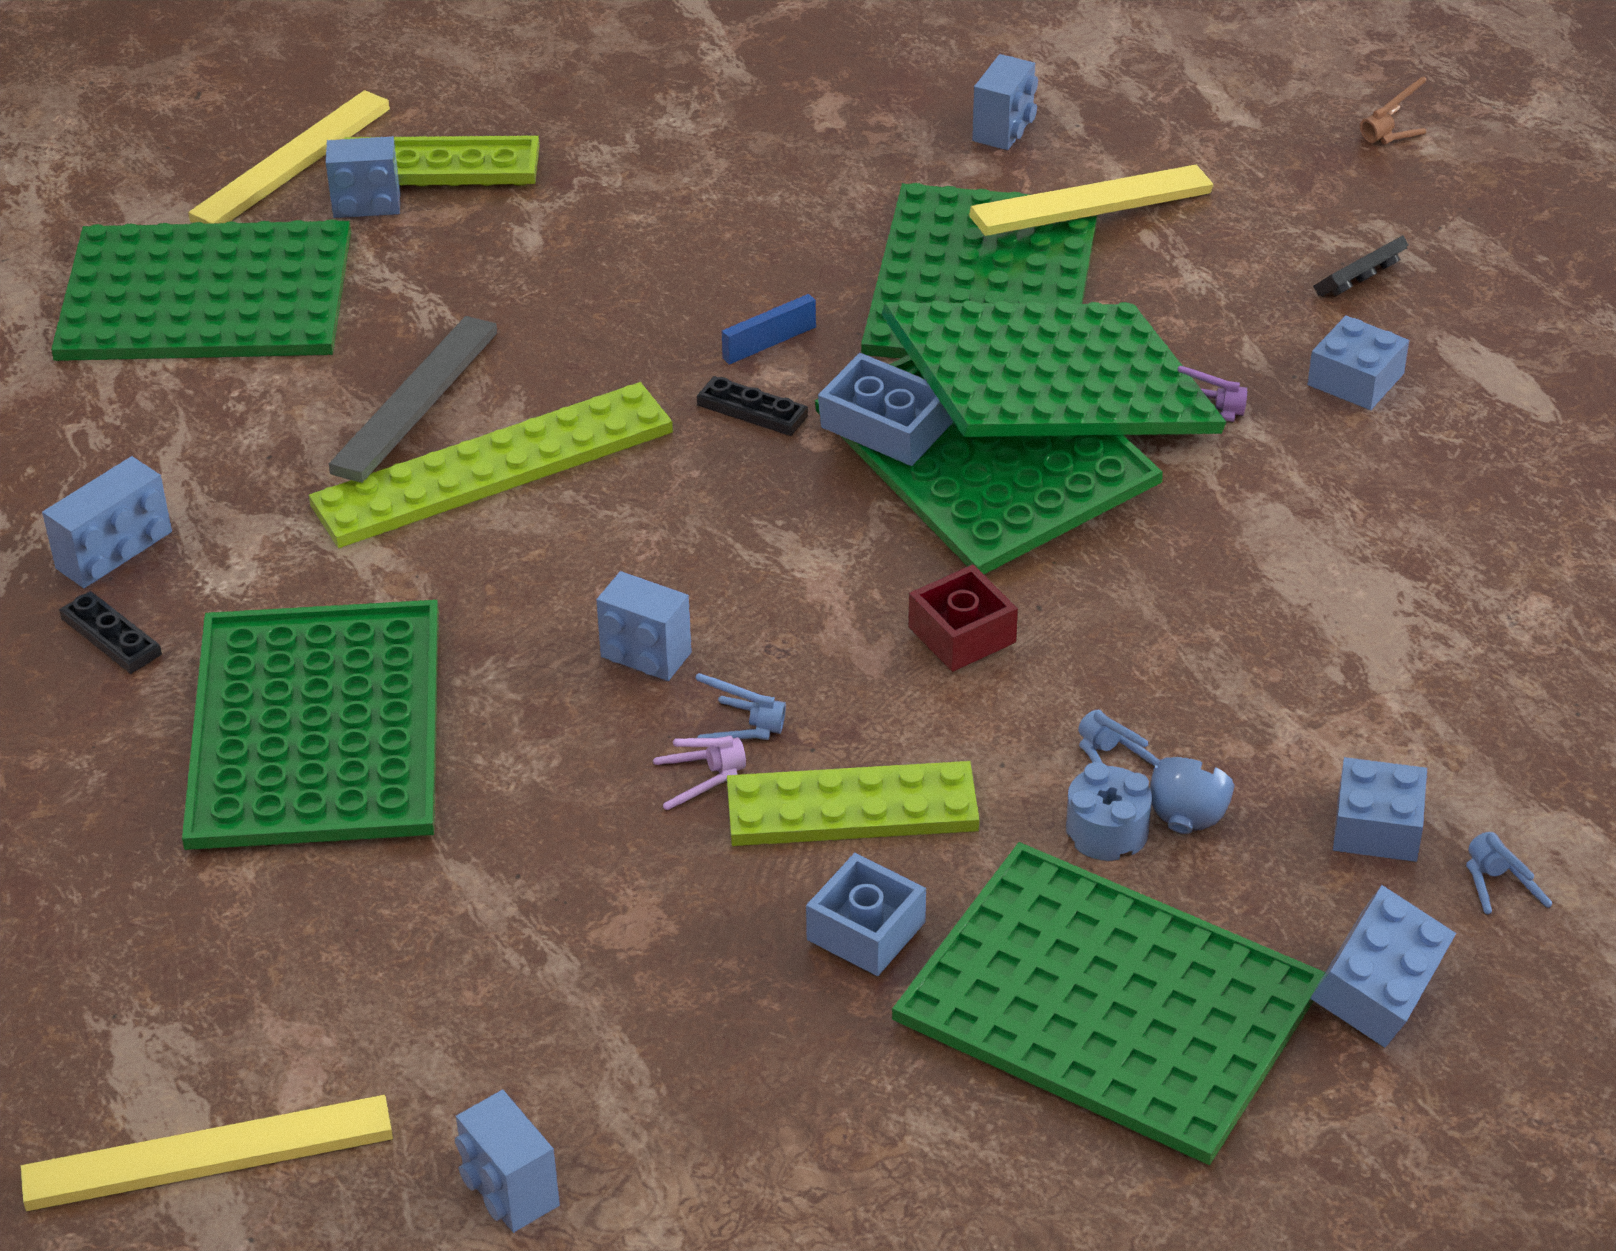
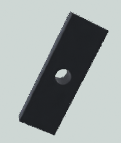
(1362, 268)
(752, 405)
(110, 632)

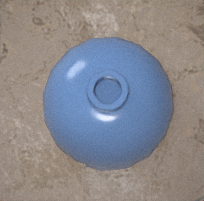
(1189, 796)

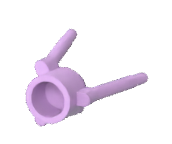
(722, 754)

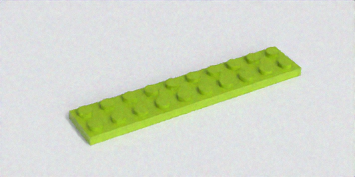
(489, 464)

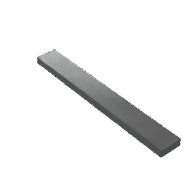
(412, 399)

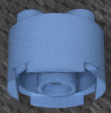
(1108, 811)

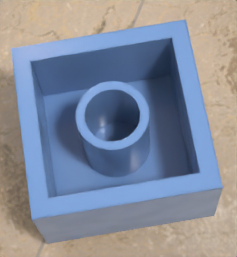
(1004, 102)
(363, 177)
(1358, 362)
(644, 625)
(1380, 809)
(866, 914)
(507, 1161)

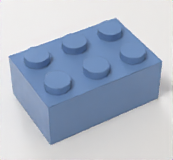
(883, 409)
(107, 521)
(1383, 966)

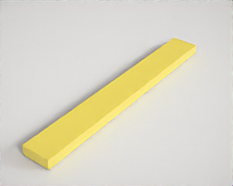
(289, 160)
(1090, 200)
(205, 1152)

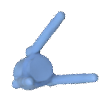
(764, 710)
(1104, 734)
(1494, 858)

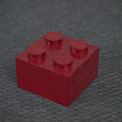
(962, 617)

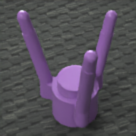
(1229, 398)

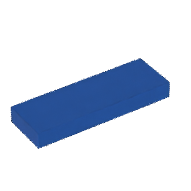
(768, 329)

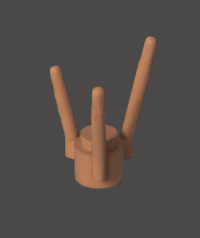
(1381, 123)

